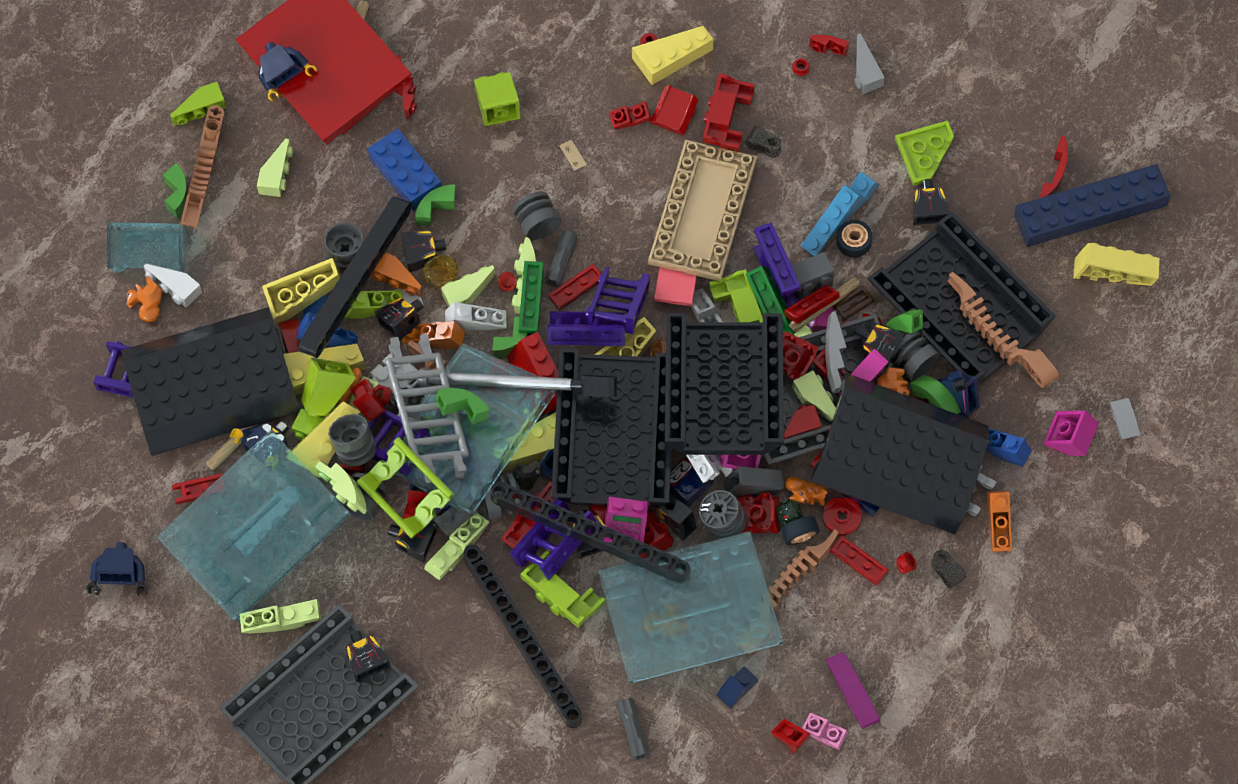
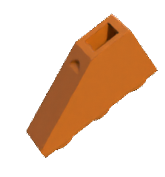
(396, 275)
(441, 334)
(999, 520)

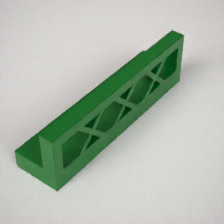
(768, 294)
(531, 297)

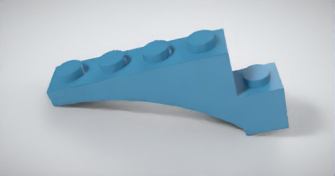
(839, 211)

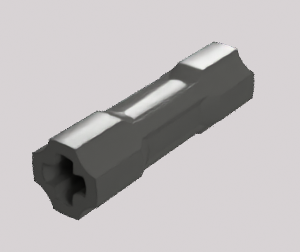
(565, 247)
(633, 730)

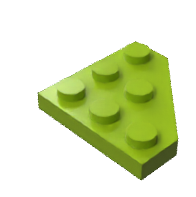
(924, 150)

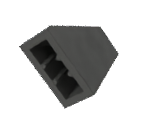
(754, 482)

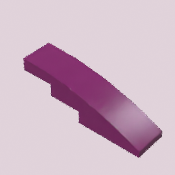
(852, 690)

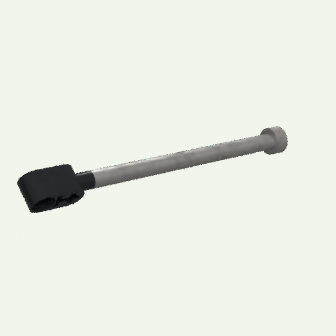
(588, 384)

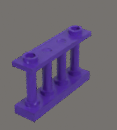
(772, 254)
(633, 309)
(573, 329)
(106, 382)
(392, 419)
(537, 537)

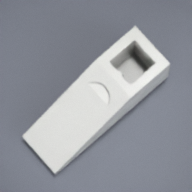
(177, 284)
(476, 317)

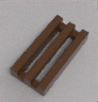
(844, 316)

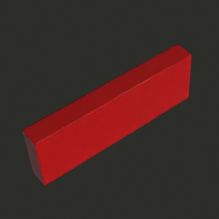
(575, 287)
(811, 304)
(859, 560)

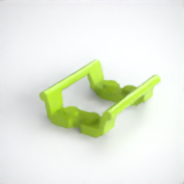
(387, 469)

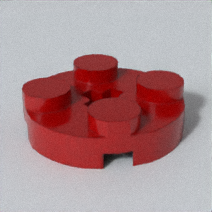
(842, 505)

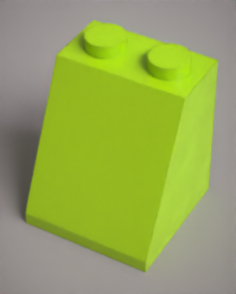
(497, 98)
(325, 385)

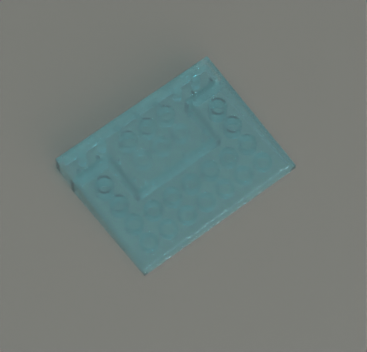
(489, 442)
(253, 525)
(687, 624)

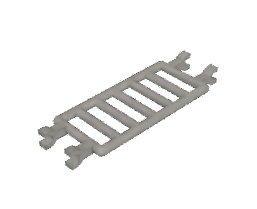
(408, 426)

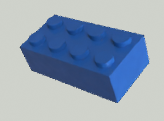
(403, 168)

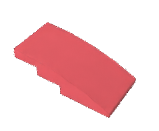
(675, 287)

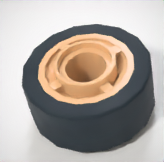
(851, 247)
(800, 530)

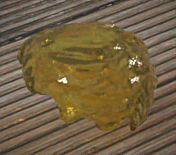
(440, 270)

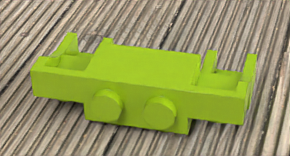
(741, 296)
(561, 596)

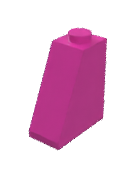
(870, 367)

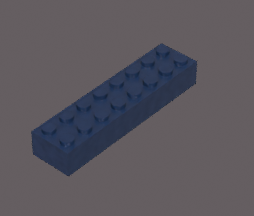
(1092, 205)

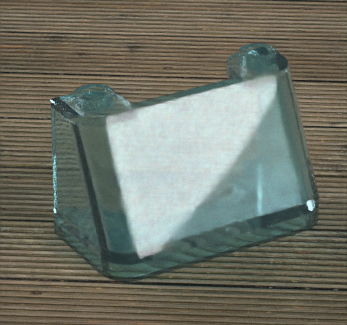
(145, 243)

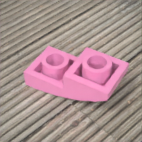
(824, 731)

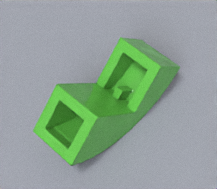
(177, 182)
(439, 198)
(907, 322)
(504, 345)
(935, 392)
(455, 399)

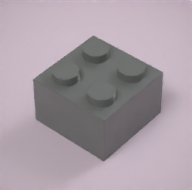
(813, 274)

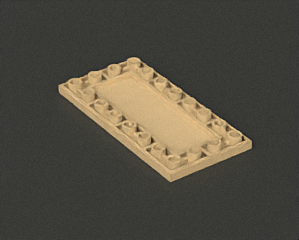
(702, 210)

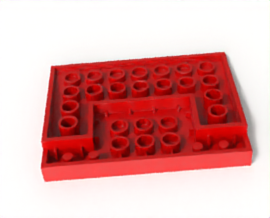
(351, 62)

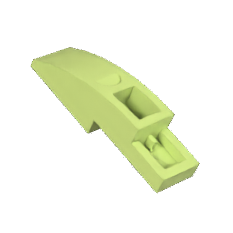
(526, 254)
(344, 486)
(452, 552)
(279, 619)

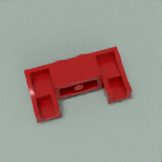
(721, 111)

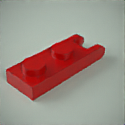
(194, 488)

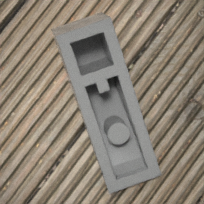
(867, 70)

